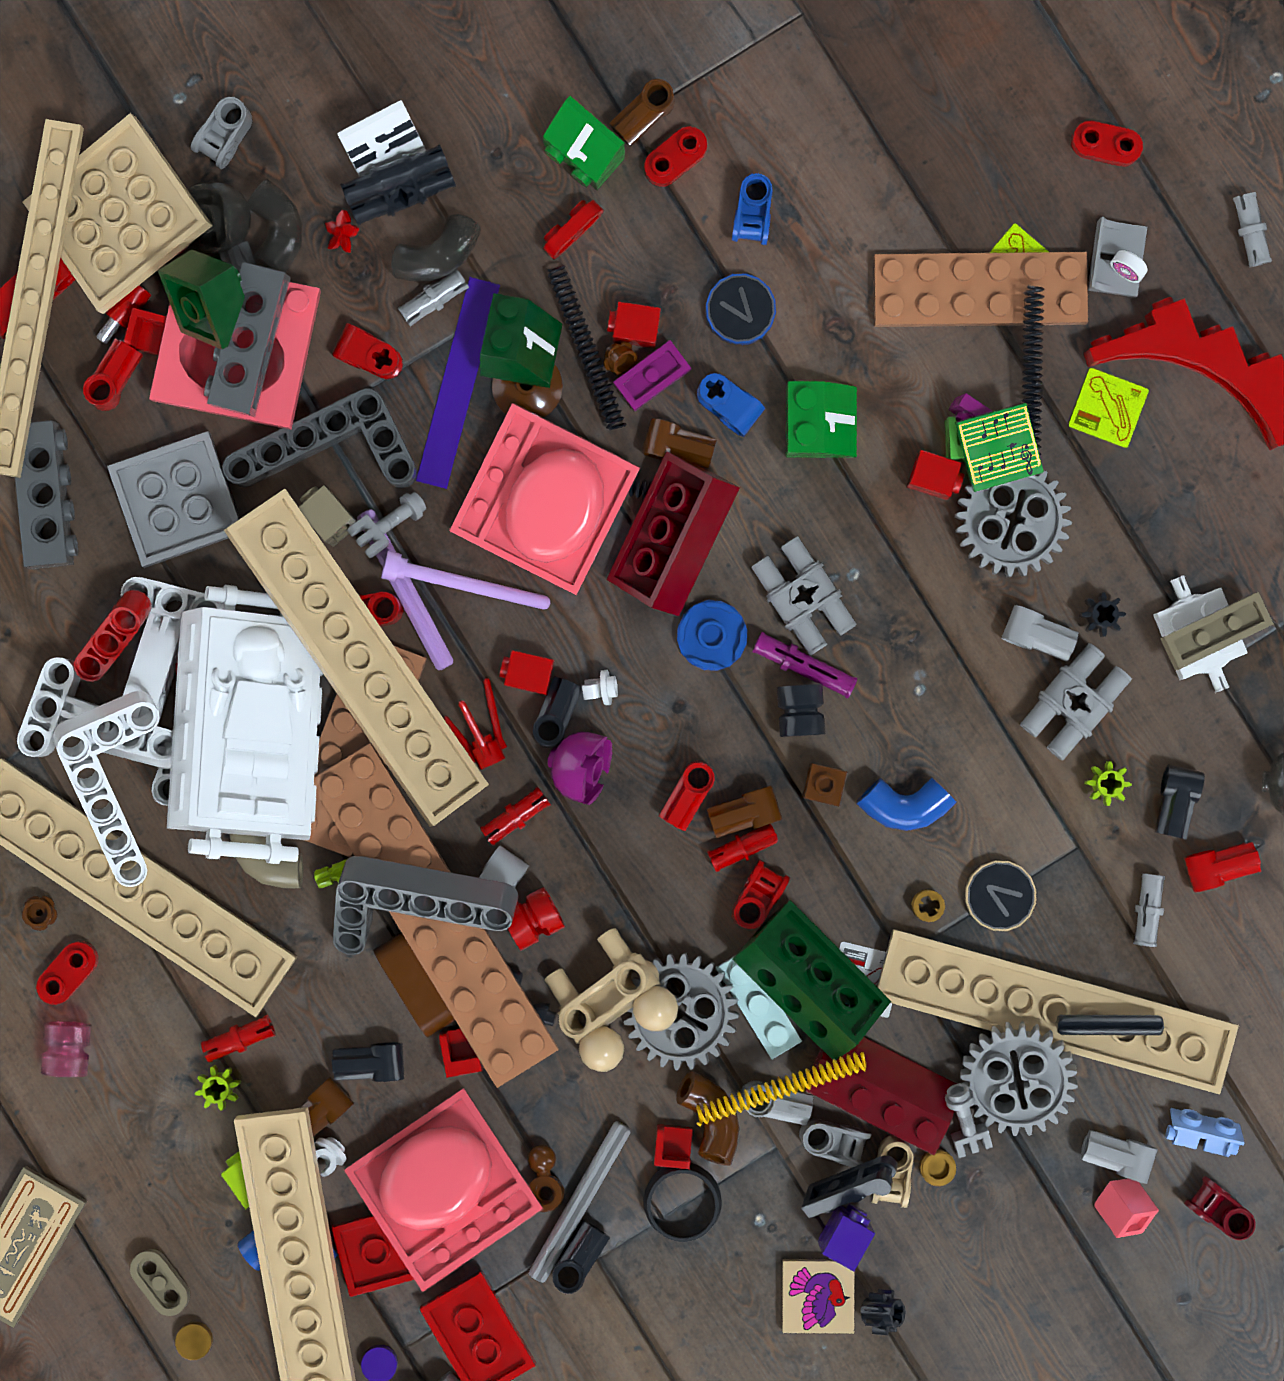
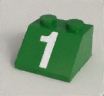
(583, 144)
(821, 420)

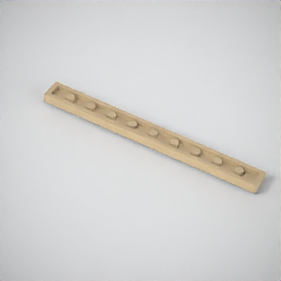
(35, 288)

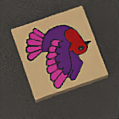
(817, 1296)

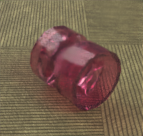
(66, 1049)

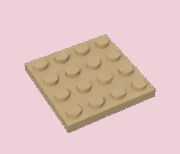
(125, 214)

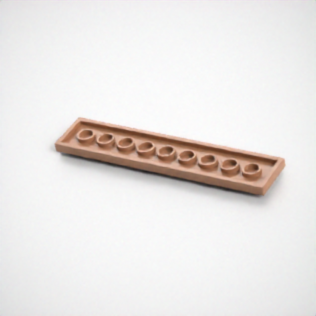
(455, 956)

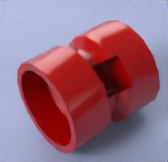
(535, 917)

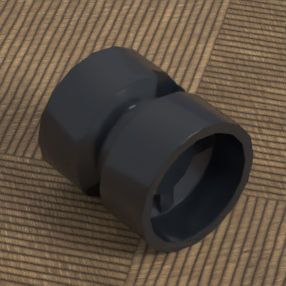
(801, 710)

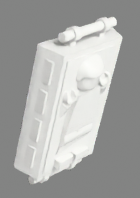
(243, 729)

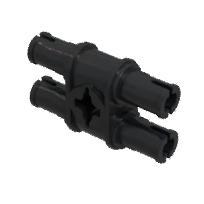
(398, 185)

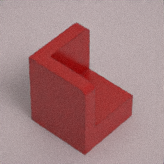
(145, 331)
(458, 1054)
(673, 1146)

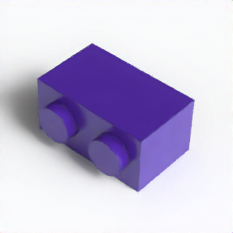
(846, 1236)

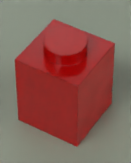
(634, 324)
(935, 475)
(527, 672)

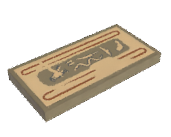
(32, 1231)

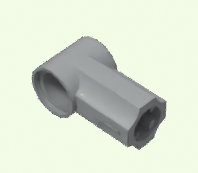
(1031, 631)
(793, 1109)
(1126, 1157)

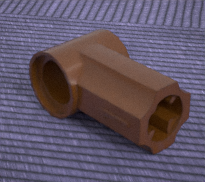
(641, 114)
(669, 437)
(752, 810)
(326, 1105)

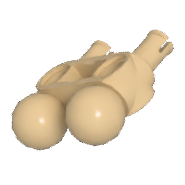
(610, 998)

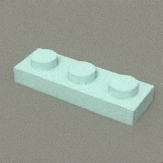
(760, 1010)

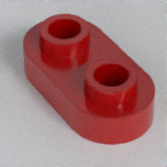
(1107, 147)
(676, 155)
(561, 238)
(66, 973)

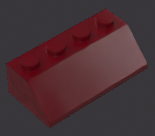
(672, 534)
(890, 1095)

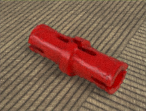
(515, 816)
(238, 1038)

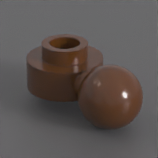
(542, 1160)

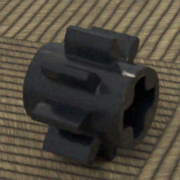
(1112, 615)
(883, 1312)

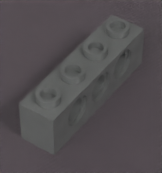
(245, 395)
(32, 514)

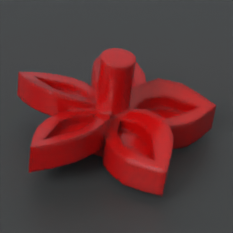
(342, 230)

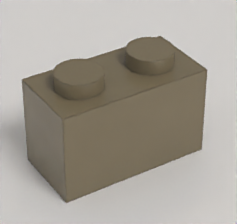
(326, 514)

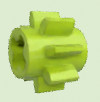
(1102, 791)
(213, 1096)

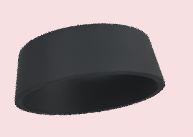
(694, 1170)

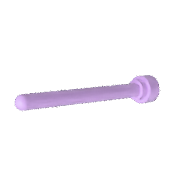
(397, 567)

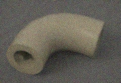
(281, 875)

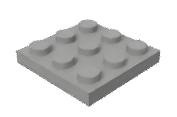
(174, 498)

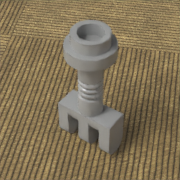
(411, 506)
(959, 1099)

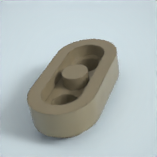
(156, 1283)

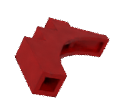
(1216, 356)

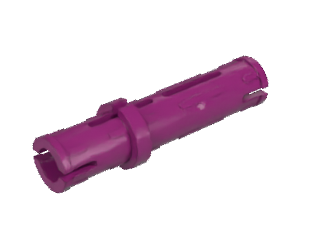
(805, 665)

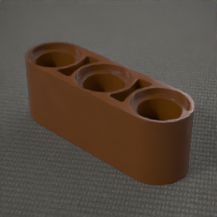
(413, 985)

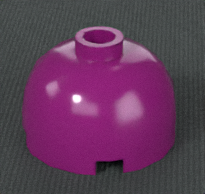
(579, 764)

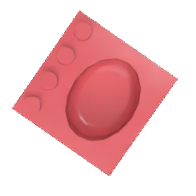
(188, 362)
(544, 498)
(443, 1190)

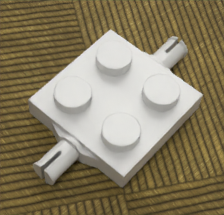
(1188, 610)

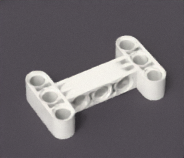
(155, 663)
(67, 708)

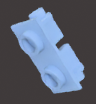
(1220, 1134)

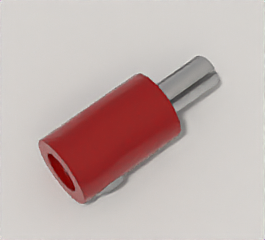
(121, 312)

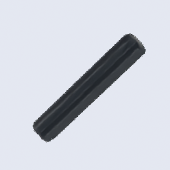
(1110, 1025)

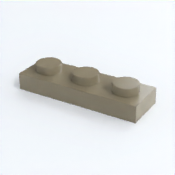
(1216, 631)

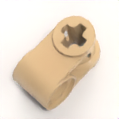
(902, 1180)

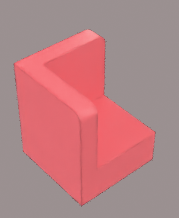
(1126, 1207)

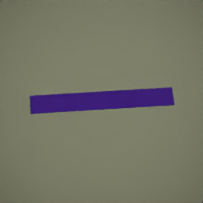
(457, 385)

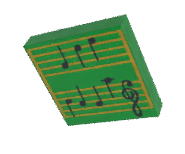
(999, 447)

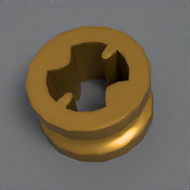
(923, 915)

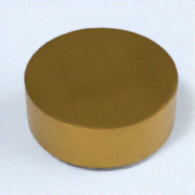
(937, 1169)
(194, 1340)

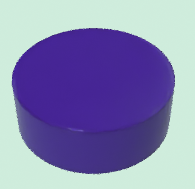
(379, 1363)

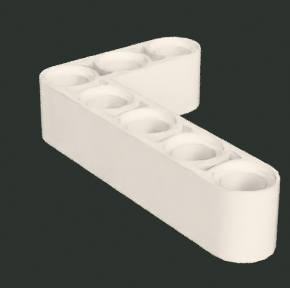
(97, 786)

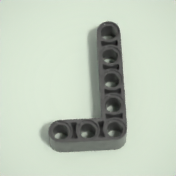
(325, 438)
(415, 892)

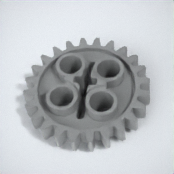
(1042, 530)
(698, 983)
(1050, 1073)

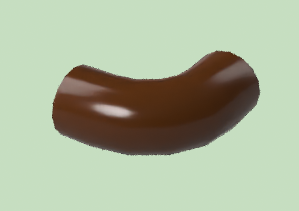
(719, 1137)

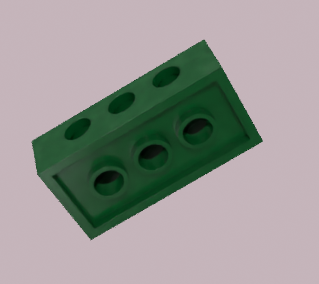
(812, 980)

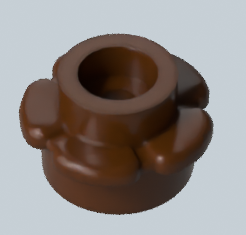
(620, 358)
(30, 915)

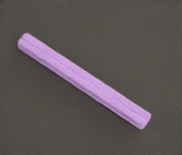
(416, 610)

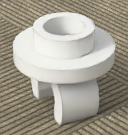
(604, 687)
(331, 1152)

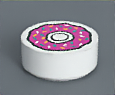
(1129, 266)

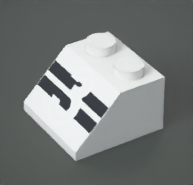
(381, 138)

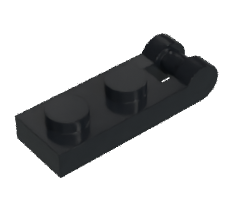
(850, 1186)

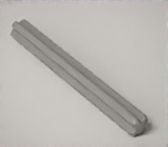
(579, 1201)

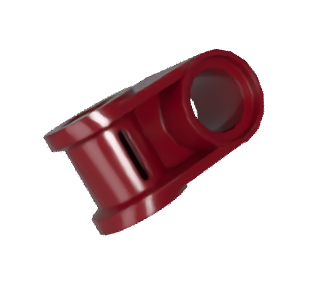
(1217, 1207)

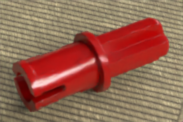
(743, 847)

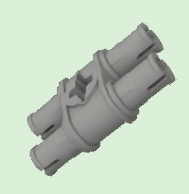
(809, 576)
(1094, 701)

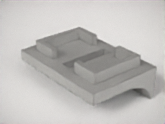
(1110, 239)

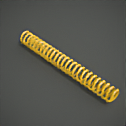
(782, 1088)

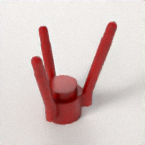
(486, 750)

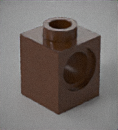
(824, 784)

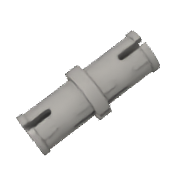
(1252, 229)
(433, 297)
(1149, 910)

